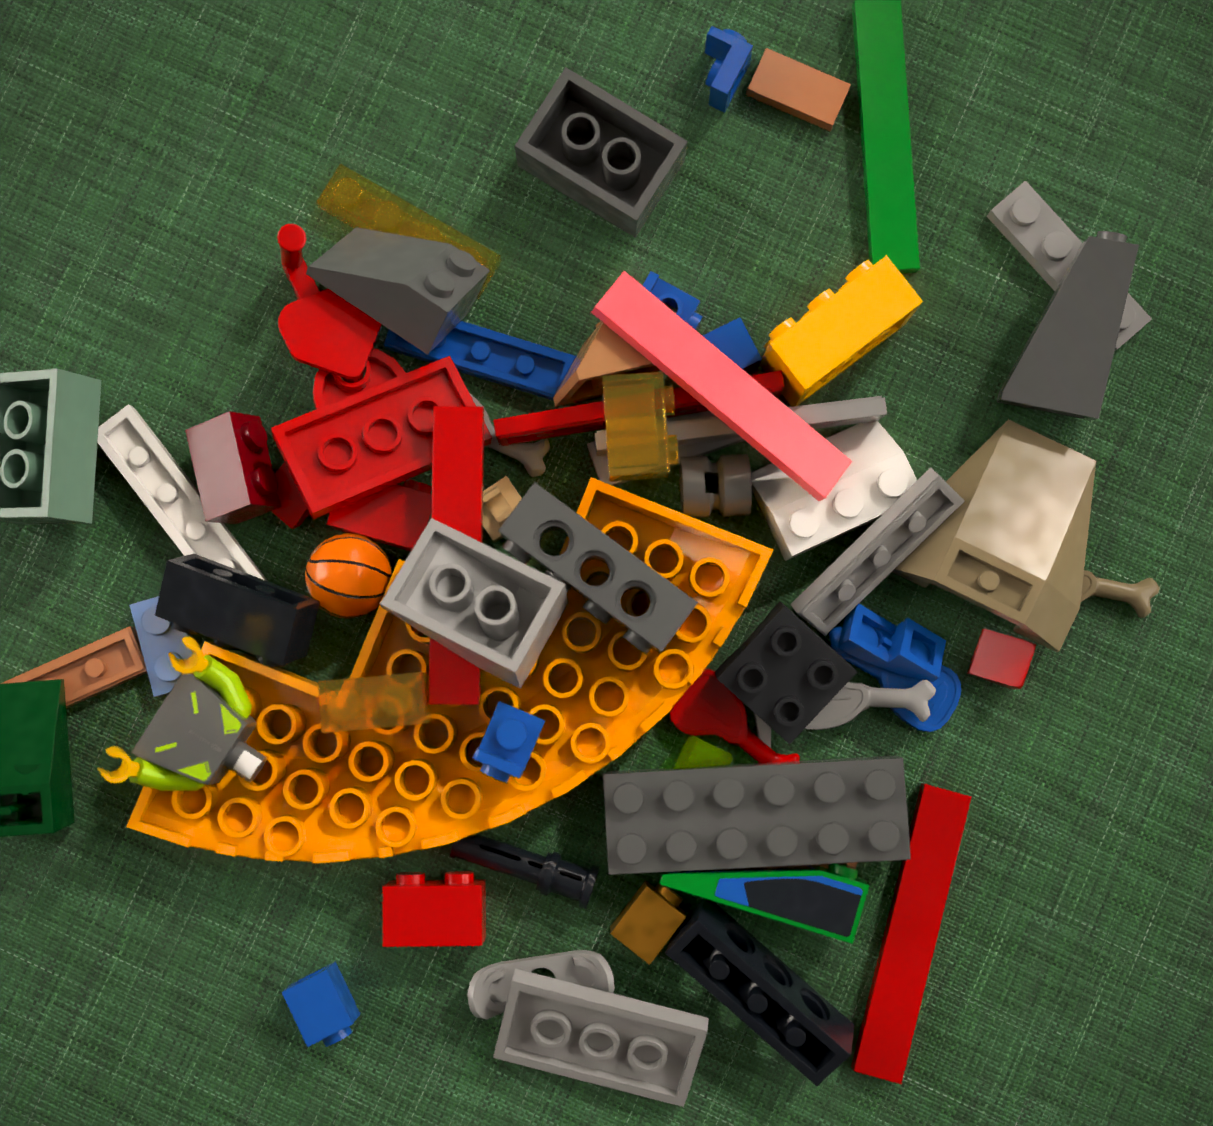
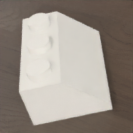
(861, 495)

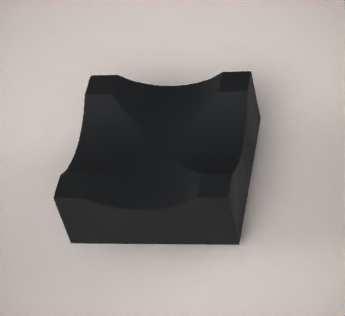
(785, 673)

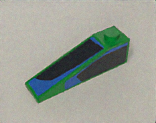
(797, 895)

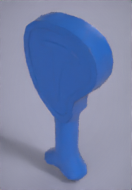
(940, 705)

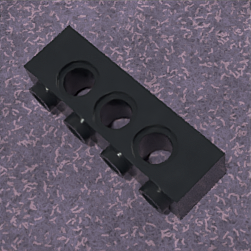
(762, 991)

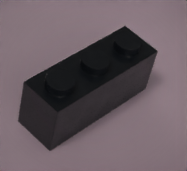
(237, 609)

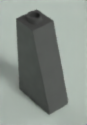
(1075, 339)

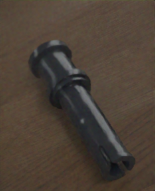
(547, 872)

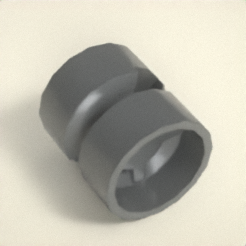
(732, 485)

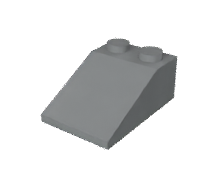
(477, 602)

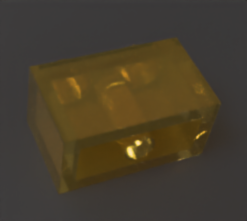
(638, 426)
(374, 702)

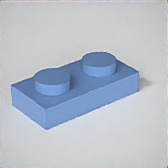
(156, 640)

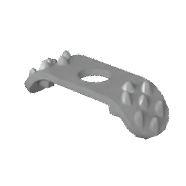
(491, 984)

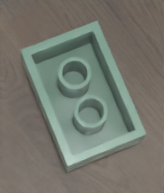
(48, 446)

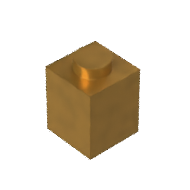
(649, 920)

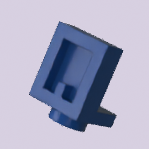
(730, 66)
(508, 742)

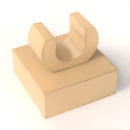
(498, 504)

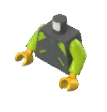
(195, 731)

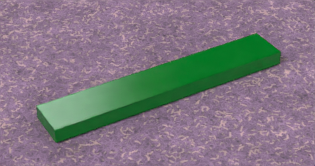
(885, 133)

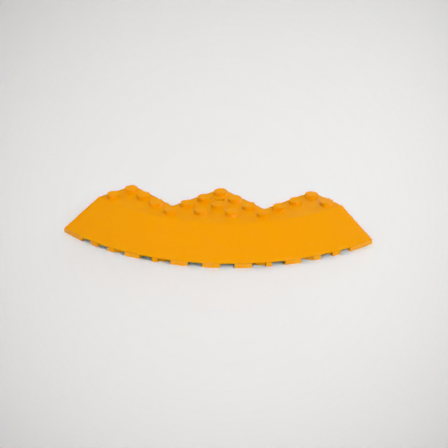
(419, 782)

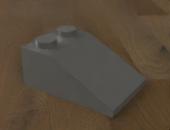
(403, 282)

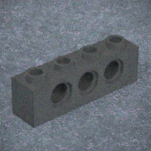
(542, 513)

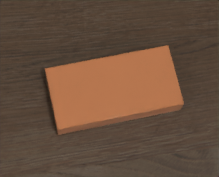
(798, 89)

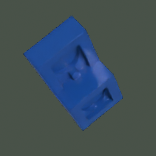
(899, 649)

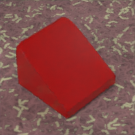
(1002, 659)

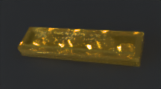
(371, 207)

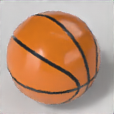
(348, 575)

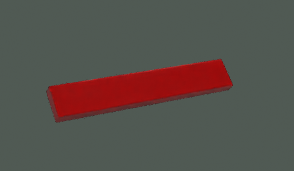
(591, 415)
(458, 504)
(911, 934)

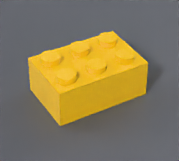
(839, 328)

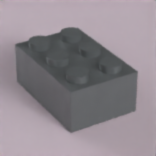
(600, 152)

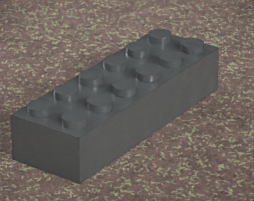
(756, 815)

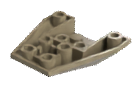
(1016, 536)

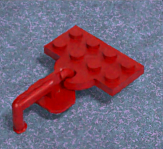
(362, 428)

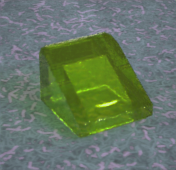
(699, 753)

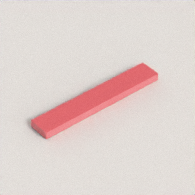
(721, 386)

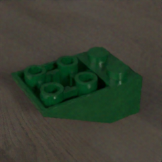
(34, 759)

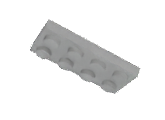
(600, 1037)

